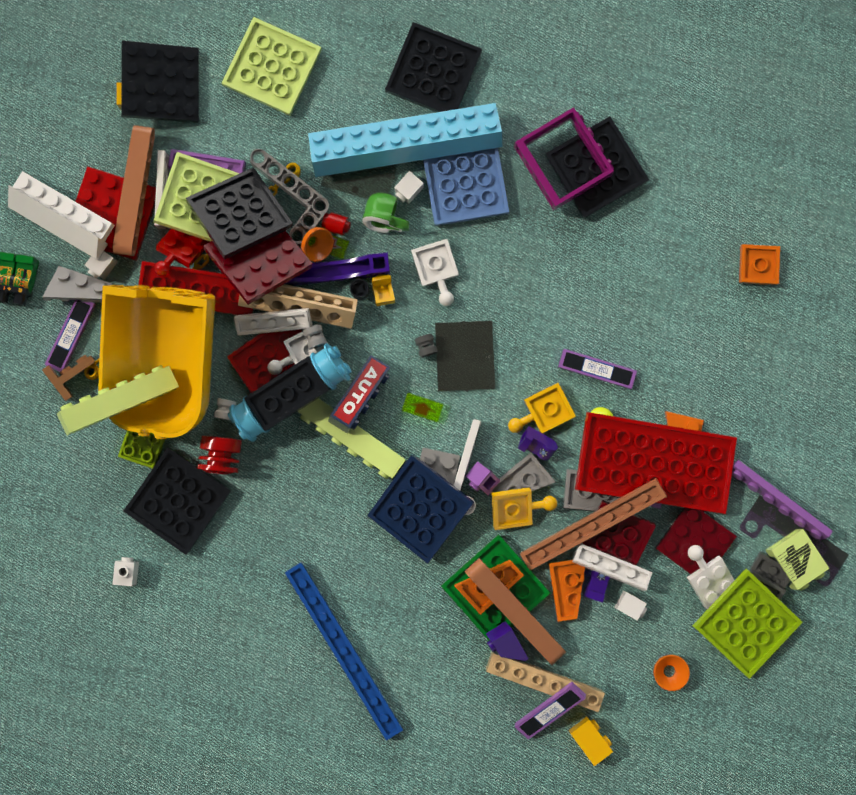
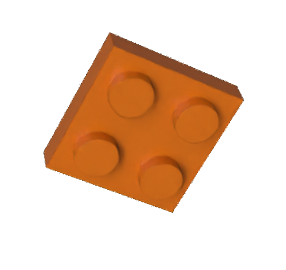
(759, 264)

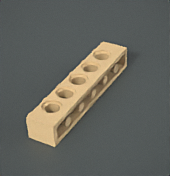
(322, 306)
(541, 679)

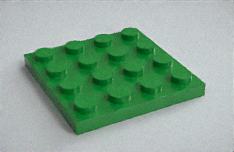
(526, 590)

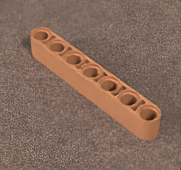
(133, 190)
(515, 611)

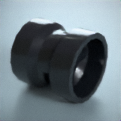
(359, 286)

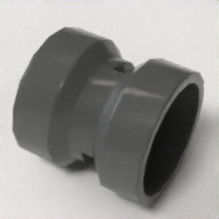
(425, 341)

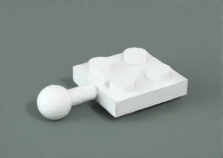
(435, 265)
(298, 351)
(710, 579)

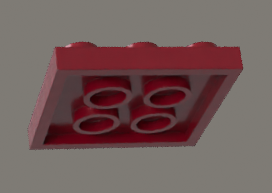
(691, 529)
(625, 539)

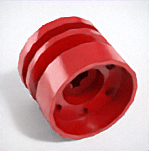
(219, 454)

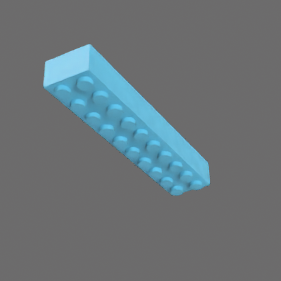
(405, 140)

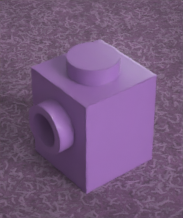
(482, 478)

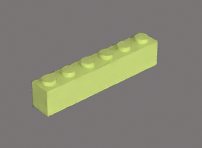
(117, 400)
(357, 440)

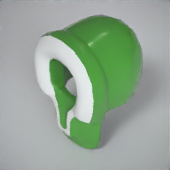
(380, 214)

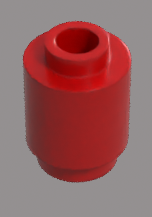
(336, 223)

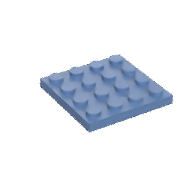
(466, 186)

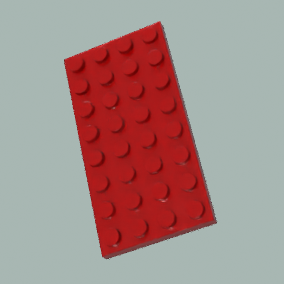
(628, 453)

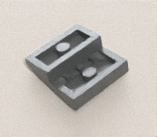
(770, 574)

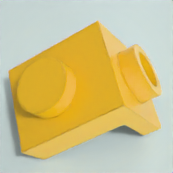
(383, 290)

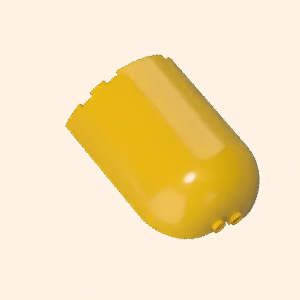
(151, 330)

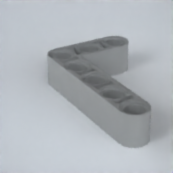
(293, 191)

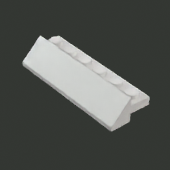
(59, 215)

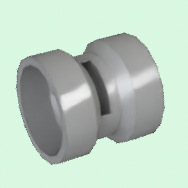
(314, 337)

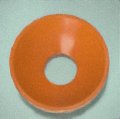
(322, 246)
(680, 675)

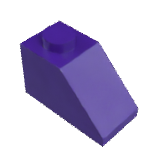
(505, 643)

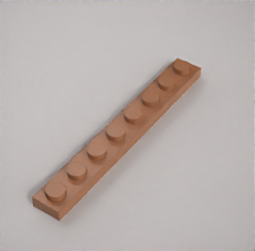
(593, 524)

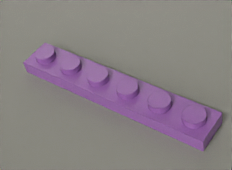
(781, 501)

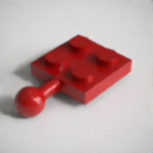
(178, 247)

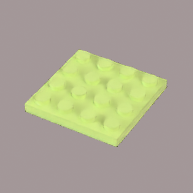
(271, 66)
(185, 179)

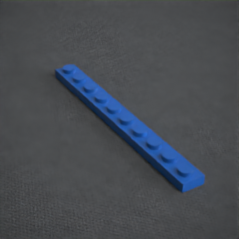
(344, 651)

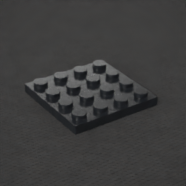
(433, 69)
(159, 82)
(577, 166)
(239, 213)
(177, 501)

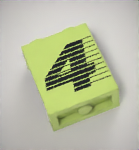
(798, 559)

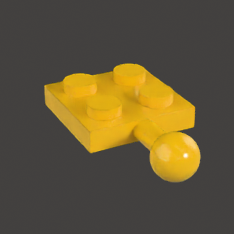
(546, 408)
(515, 507)

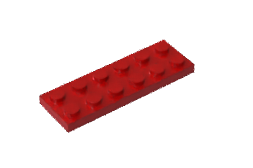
(209, 282)

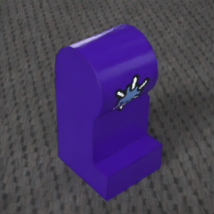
(537, 444)
(596, 586)

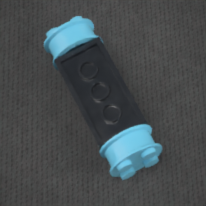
(289, 392)

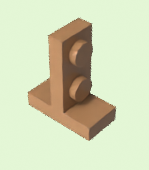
(67, 374)

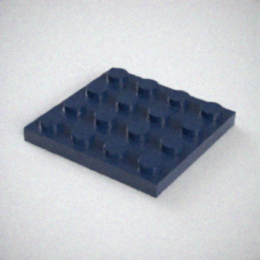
(420, 508)

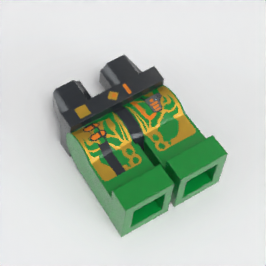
(17, 277)

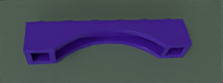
(349, 269)

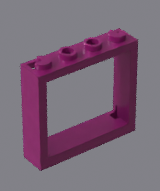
(587, 137)

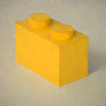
(591, 741)

